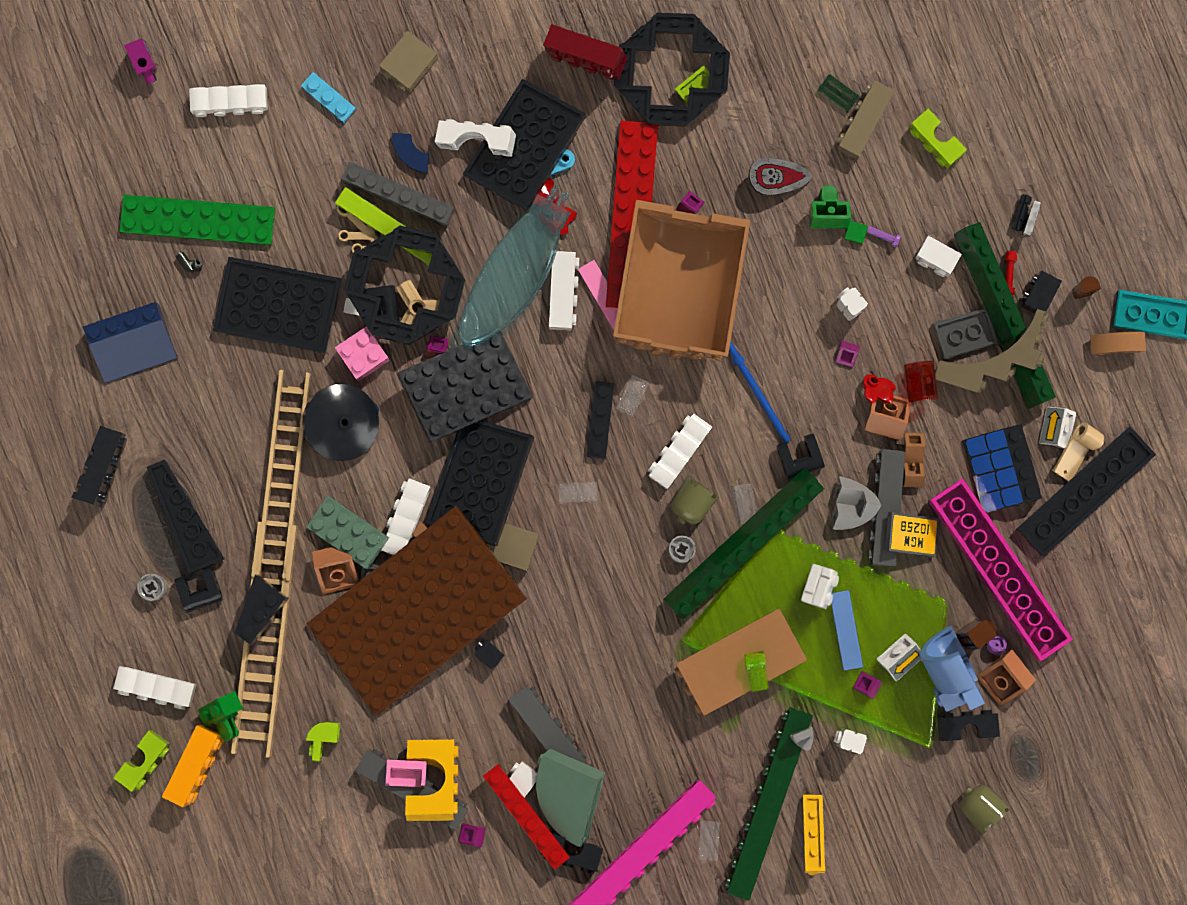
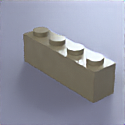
(865, 120)

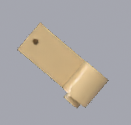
(1081, 441)

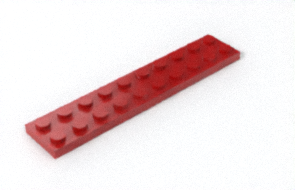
(633, 183)

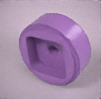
(997, 645)

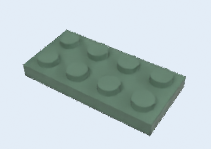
(347, 532)

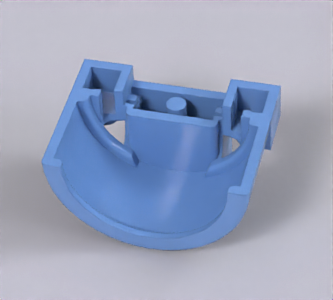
(950, 671)

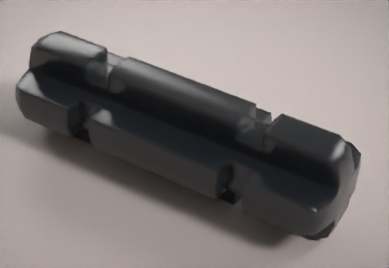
(1021, 212)

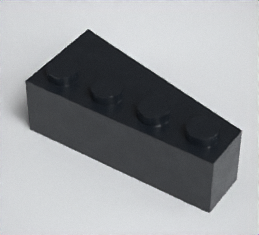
(100, 467)

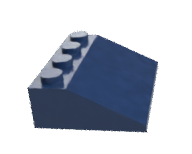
(130, 342)

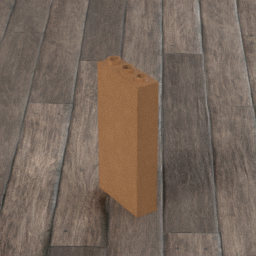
(719, 670)

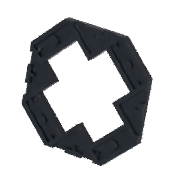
(699, 98)
(383, 250)

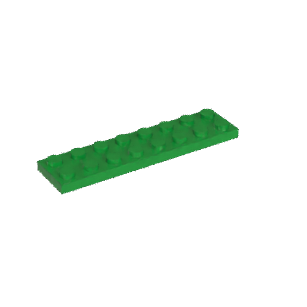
(197, 220)

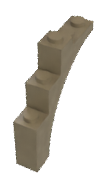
(1023, 353)

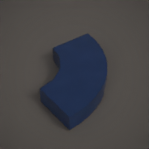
(409, 153)

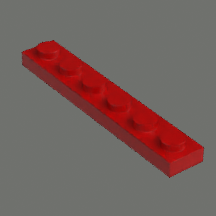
(526, 816)

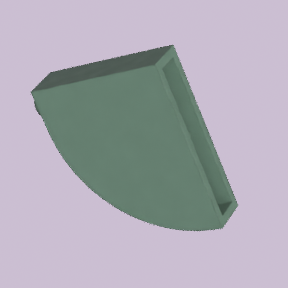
(568, 794)

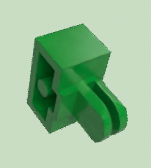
(828, 211)
(221, 714)

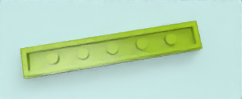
(374, 218)

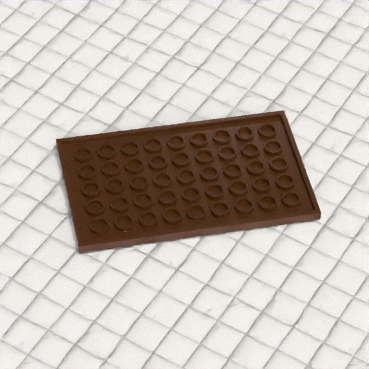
(416, 610)

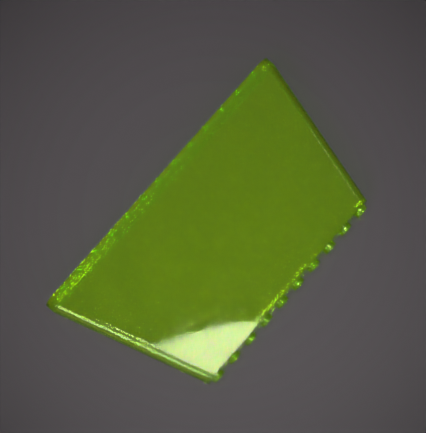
(881, 616)

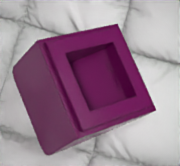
(690, 204)
(436, 346)
(847, 353)
(867, 685)
(472, 835)

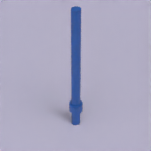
(738, 360)

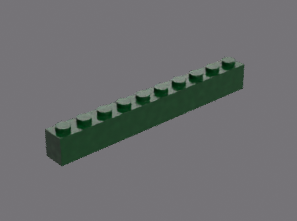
(1001, 308)
(743, 543)
(768, 806)

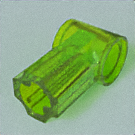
(756, 665)

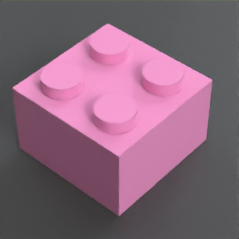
(362, 354)

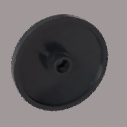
(323, 422)

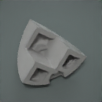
(853, 504)

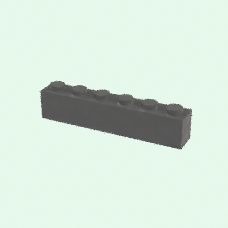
(398, 194)
(889, 492)
(543, 725)
(374, 768)

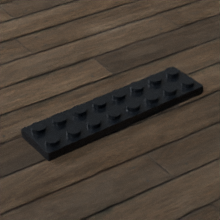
(1086, 491)

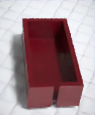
(585, 52)

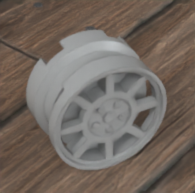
(682, 549)
(152, 587)

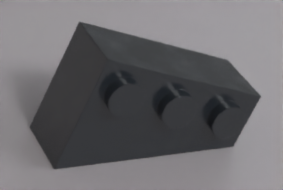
(259, 609)

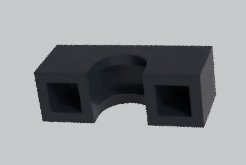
(985, 723)
(587, 858)

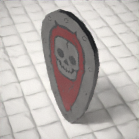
(777, 176)

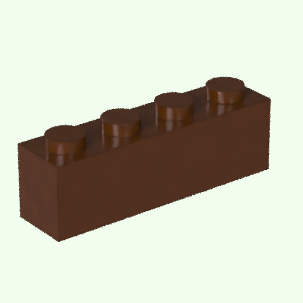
(976, 634)

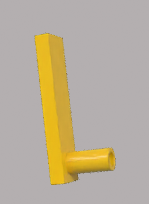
(813, 834)

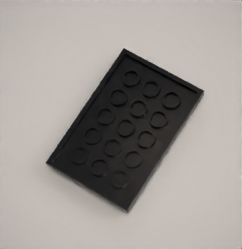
(542, 135)
(277, 304)
(464, 386)
(482, 477)

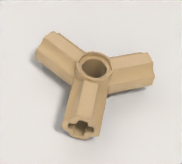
(411, 297)

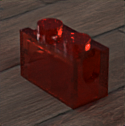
(921, 381)

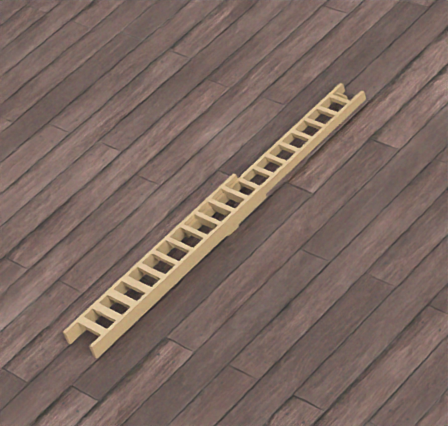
(287, 574)

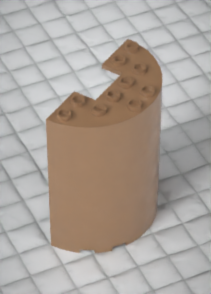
(681, 282)

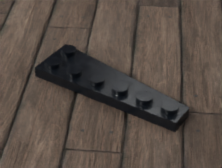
(189, 531)

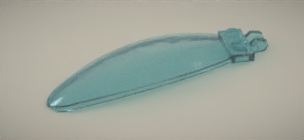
(514, 270)

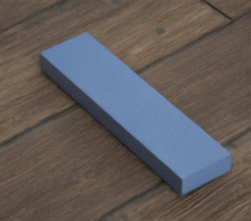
(846, 630)

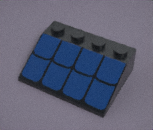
(1002, 468)

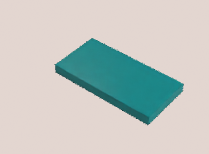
(1150, 314)

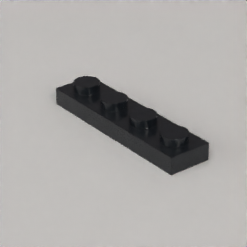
(600, 420)

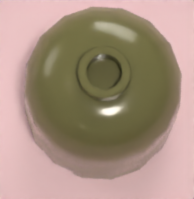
(692, 501)
(982, 807)

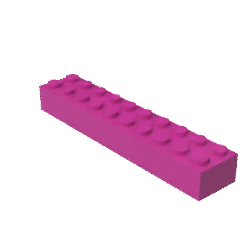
(1000, 570)
(647, 846)

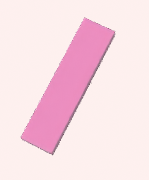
(598, 287)

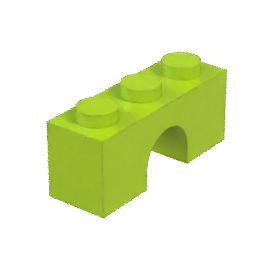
(946, 152)
(133, 776)

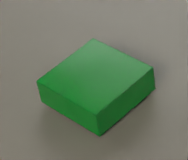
(856, 232)

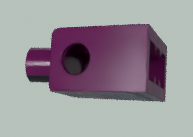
(138, 53)

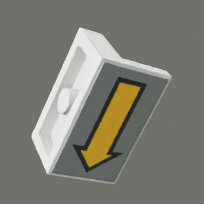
(1057, 427)
(900, 657)

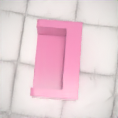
(405, 773)

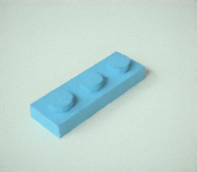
(328, 97)

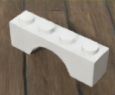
(453, 134)

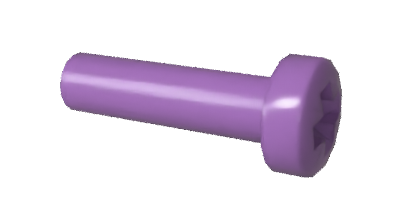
(885, 236)

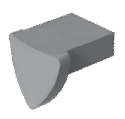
(803, 738)

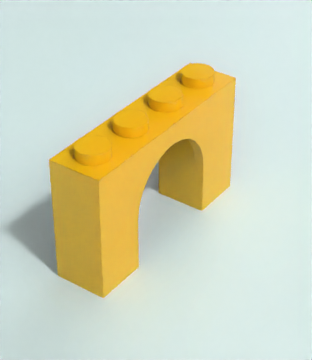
(441, 804)

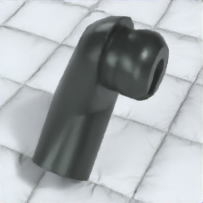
(189, 265)

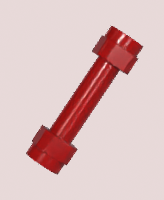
(1010, 258)

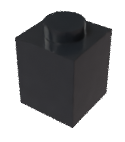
(488, 654)

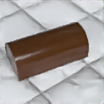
(1086, 287)

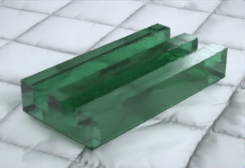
(840, 103)

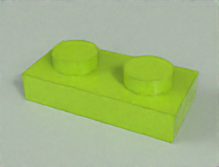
(699, 79)

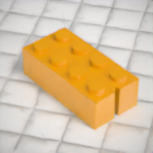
(193, 765)

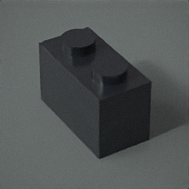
(1041, 292)

